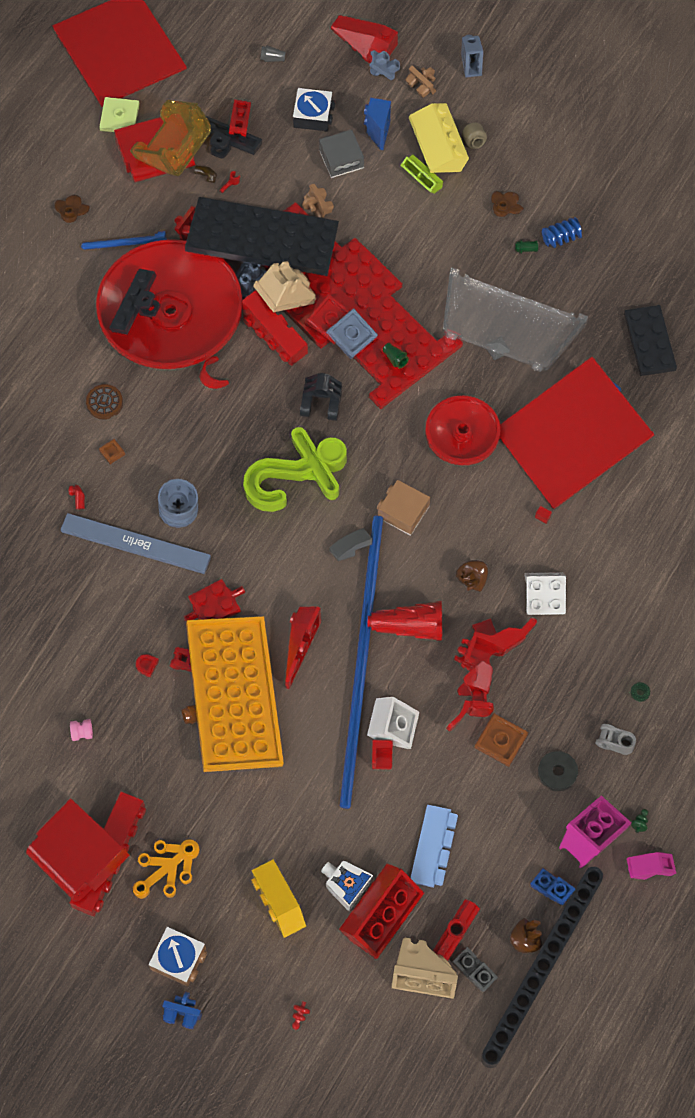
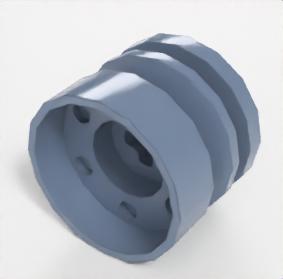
(178, 493)

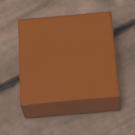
(111, 451)

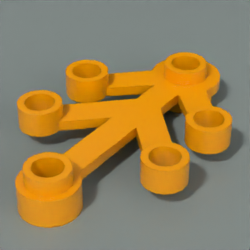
(169, 866)

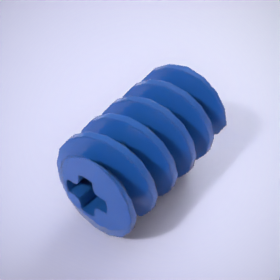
(562, 231)

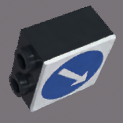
(313, 109)

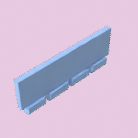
(430, 849)

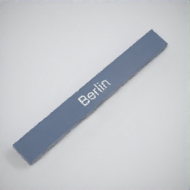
(136, 543)

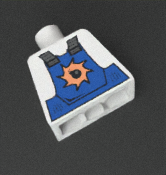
(346, 882)

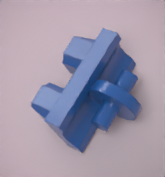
(190, 1014)

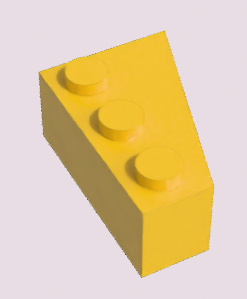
(278, 897)

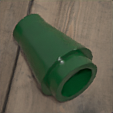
(396, 356)

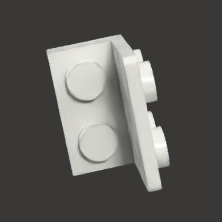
(546, 593)

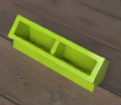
(422, 174)

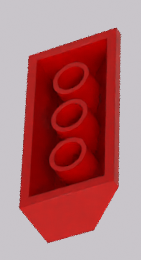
(382, 910)

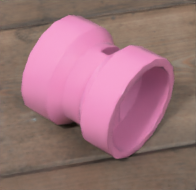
(81, 730)

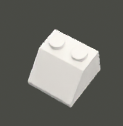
(393, 721)

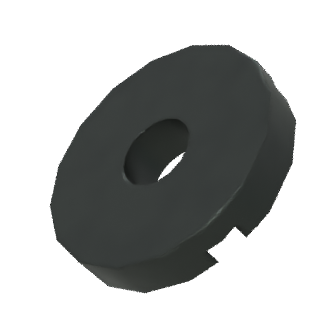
(561, 760)

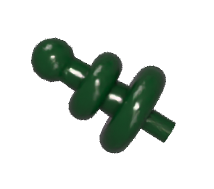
(640, 822)

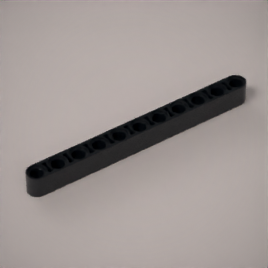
(537, 974)

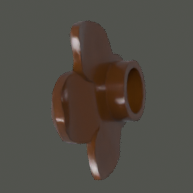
(505, 203)
(71, 208)

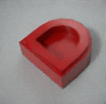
(146, 664)

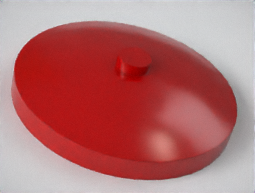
(462, 430)

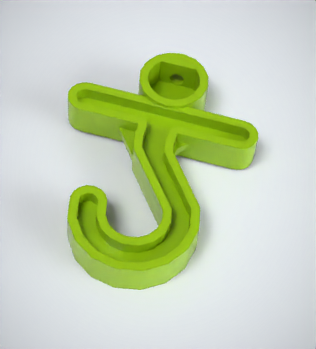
(313, 465)

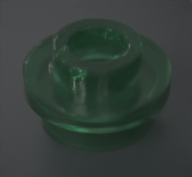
(643, 687)

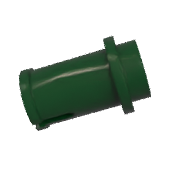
(526, 246)

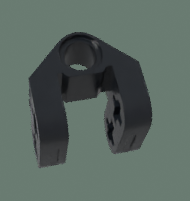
(321, 386)

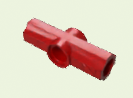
(463, 920)

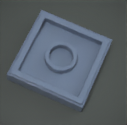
(352, 333)

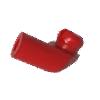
(79, 496)

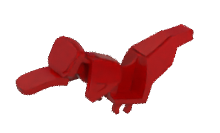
(477, 661)

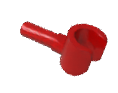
(232, 181)

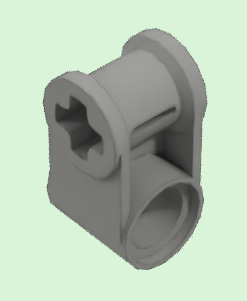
(614, 739)

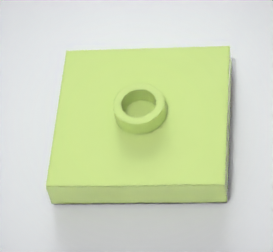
(118, 113)

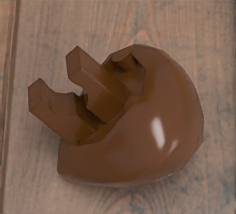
(473, 574)
(526, 937)

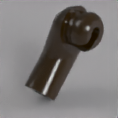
(210, 173)

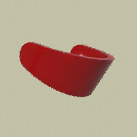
(207, 380)

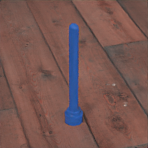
(161, 235)

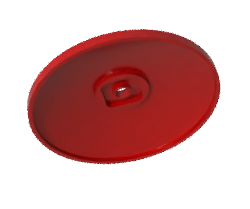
(194, 284)

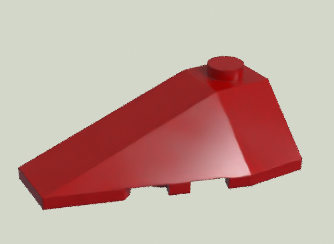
(365, 36)
(303, 630)

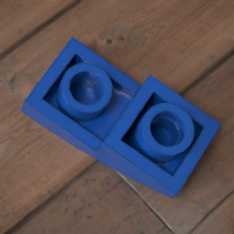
(552, 887)

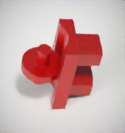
(183, 223)

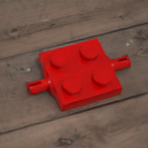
(214, 602)

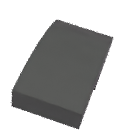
(347, 545)
(474, 969)

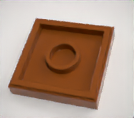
(501, 740)

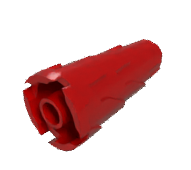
(418, 621)

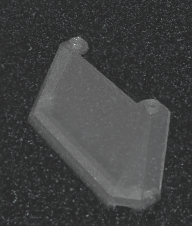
(507, 322)

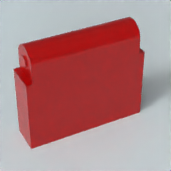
(139, 132)
(76, 851)

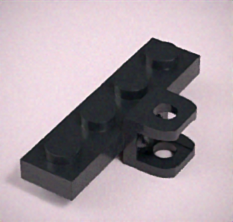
(223, 140)
(136, 300)

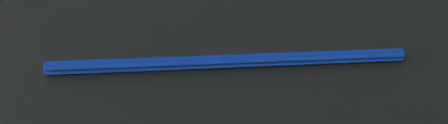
(361, 663)

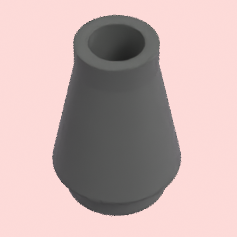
(271, 54)

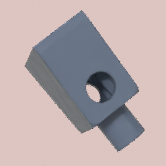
(472, 48)

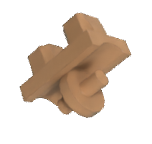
(426, 86)
(315, 201)

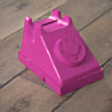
(593, 830)

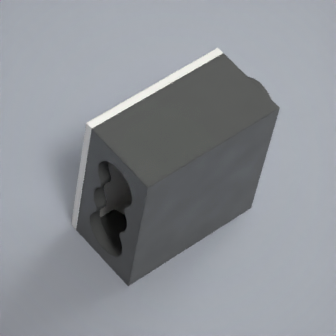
(341, 153)

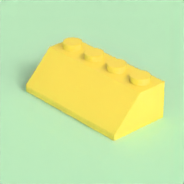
(439, 138)

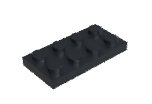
(650, 340)

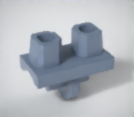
(382, 65)

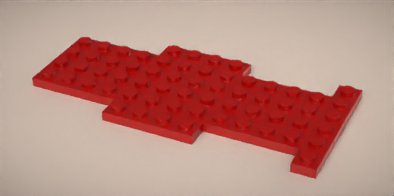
(367, 285)

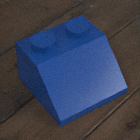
(378, 120)

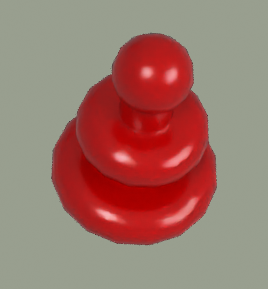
(299, 1015)

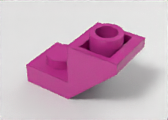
(651, 864)

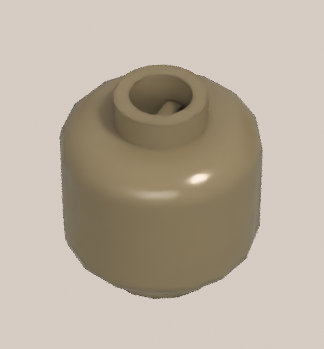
(474, 135)

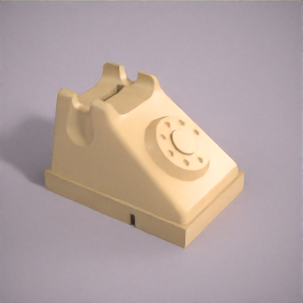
(284, 288)
(423, 971)

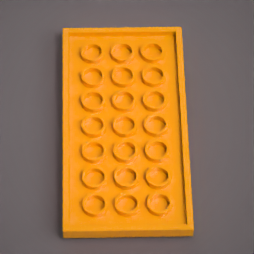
(234, 694)

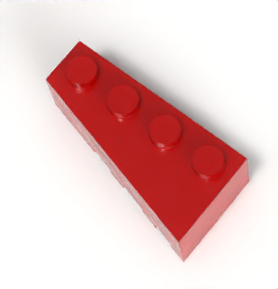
(273, 329)

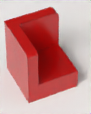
(382, 754)

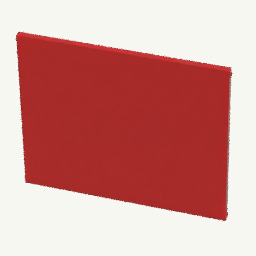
(119, 48)
(574, 432)

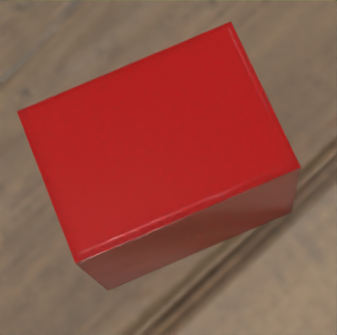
(543, 514)

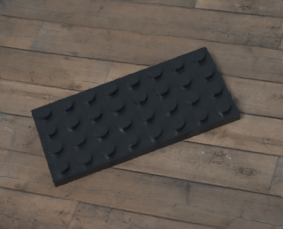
(262, 235)

